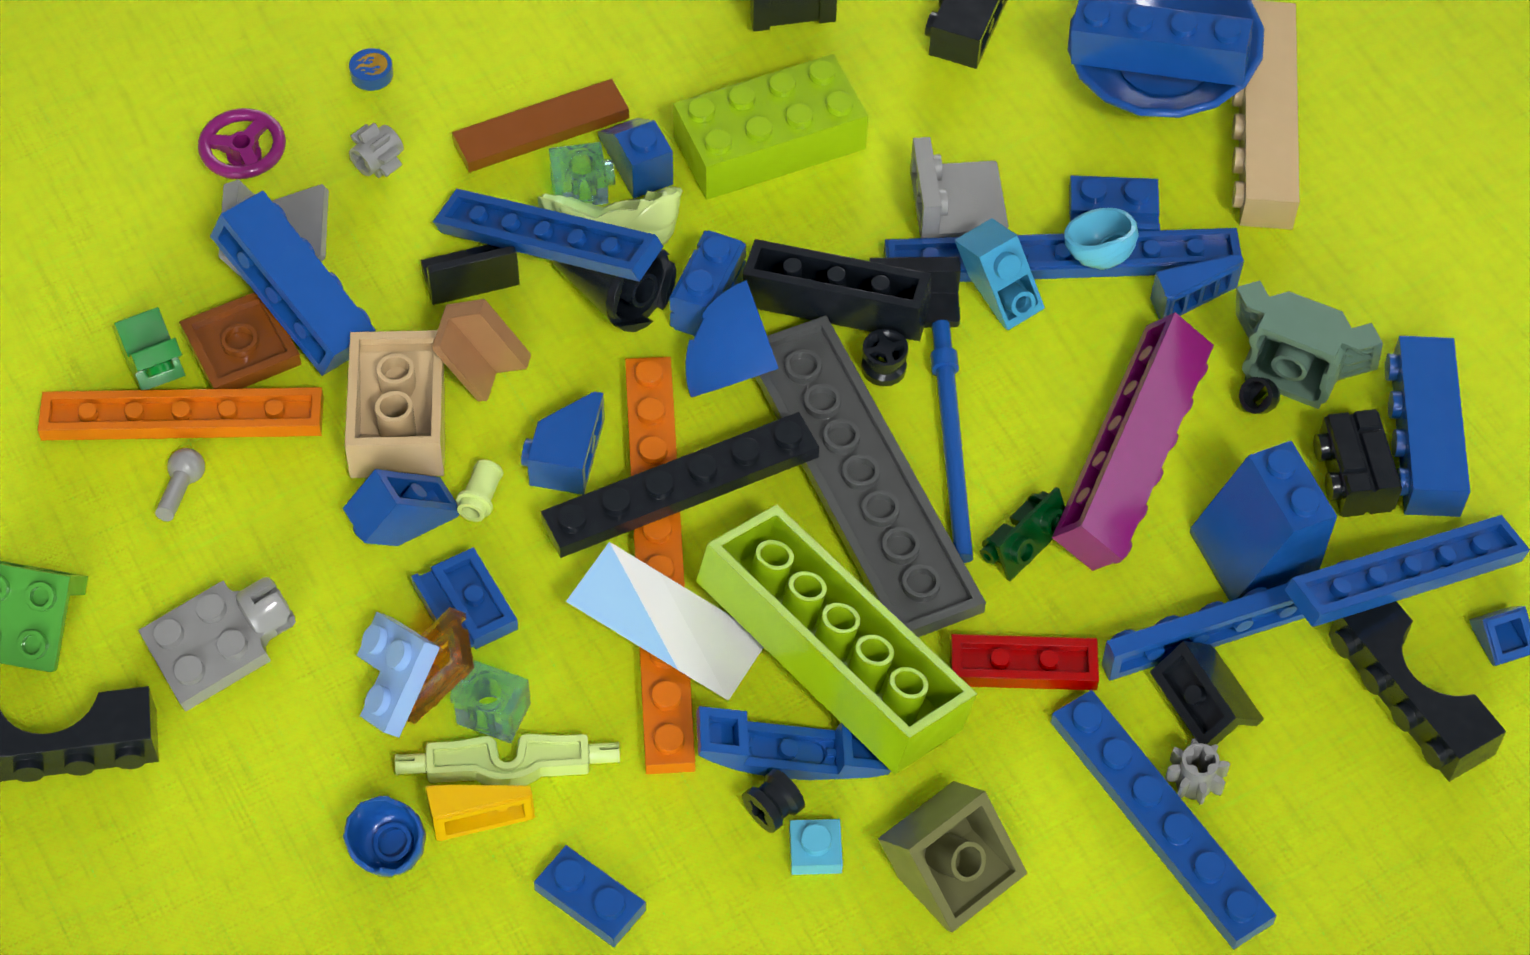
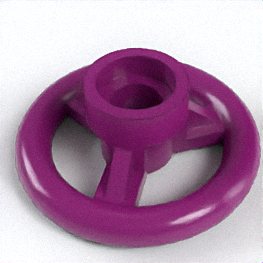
(242, 147)

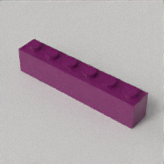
(1133, 443)

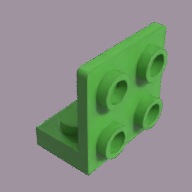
(34, 614)

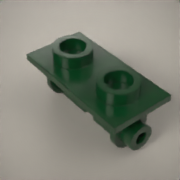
(1032, 532)

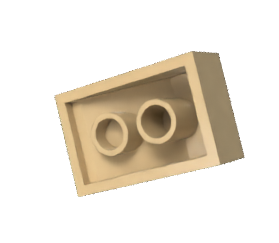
(395, 404)

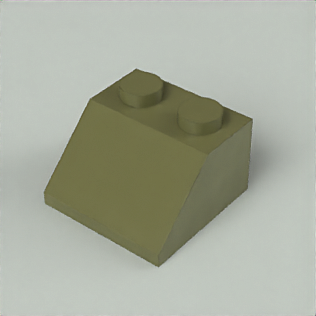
(953, 854)

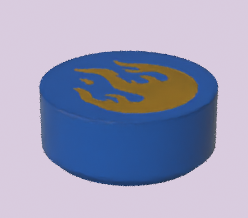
(371, 69)

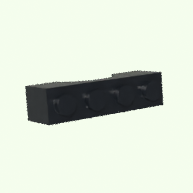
(1450, 729)
(114, 733)

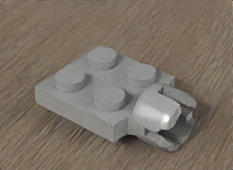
(217, 638)

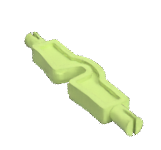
(480, 760)

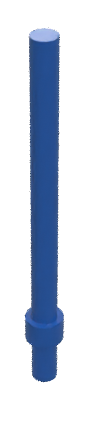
(945, 366)

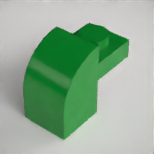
(149, 349)

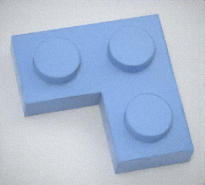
(403, 665)

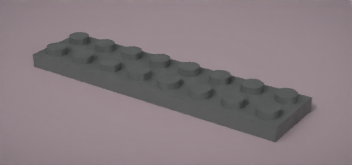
(869, 483)

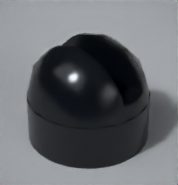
(1255, 389)

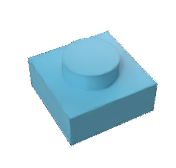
(815, 846)

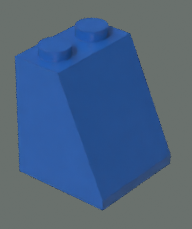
(1265, 523)

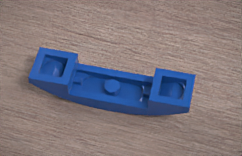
(797, 751)

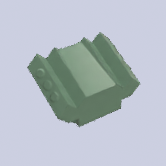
(1302, 343)

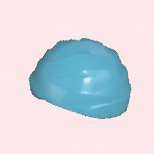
(1101, 237)

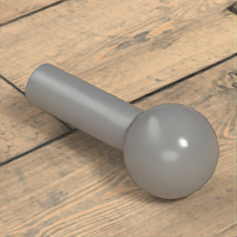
(184, 468)

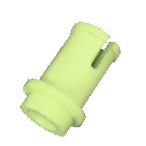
(475, 501)

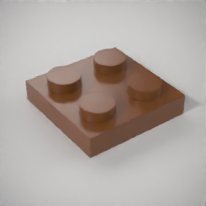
(239, 343)

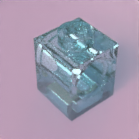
(581, 172)
(494, 719)

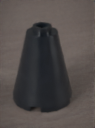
(623, 300)

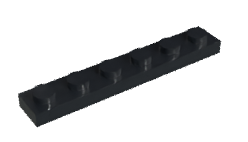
(679, 484)

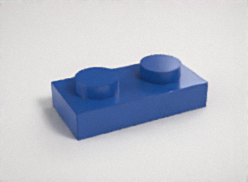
(590, 896)

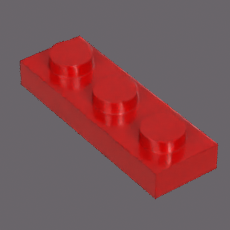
(1025, 661)

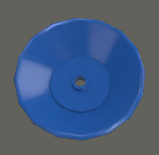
(1166, 95)

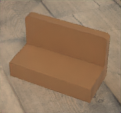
(477, 346)

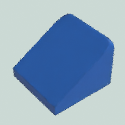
(1503, 634)

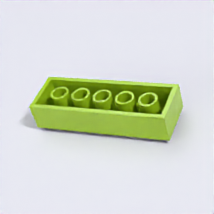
(836, 638)

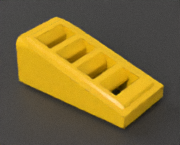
(477, 808)

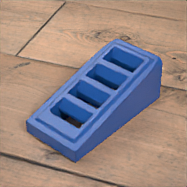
(1194, 284)

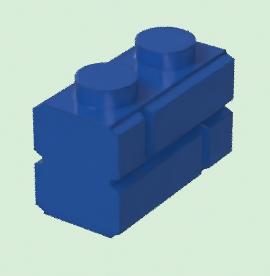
(709, 272)

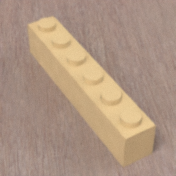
(1269, 127)

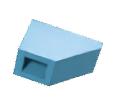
(1000, 272)

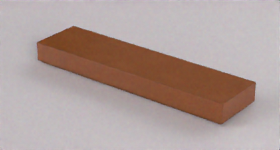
(540, 125)

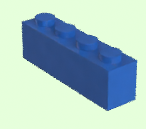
(1161, 41)
(290, 280)
(1428, 426)

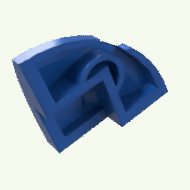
(728, 343)

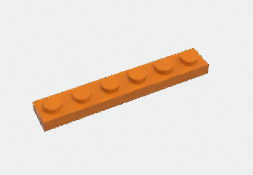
(181, 413)

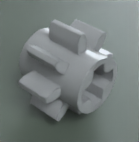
(376, 150)
(1197, 771)

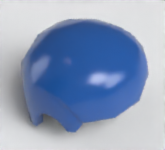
(384, 836)

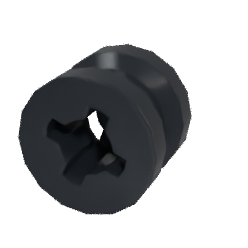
(887, 345)
(773, 800)

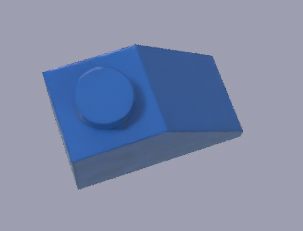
(639, 155)
(565, 446)
(399, 507)

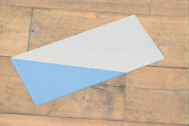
(666, 620)

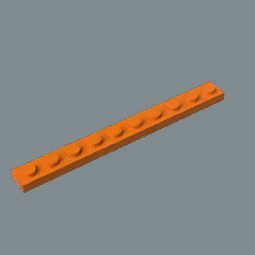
(659, 545)

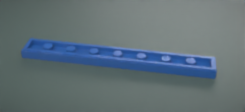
(1052, 260)

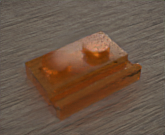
(450, 665)

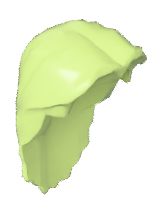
(652, 214)

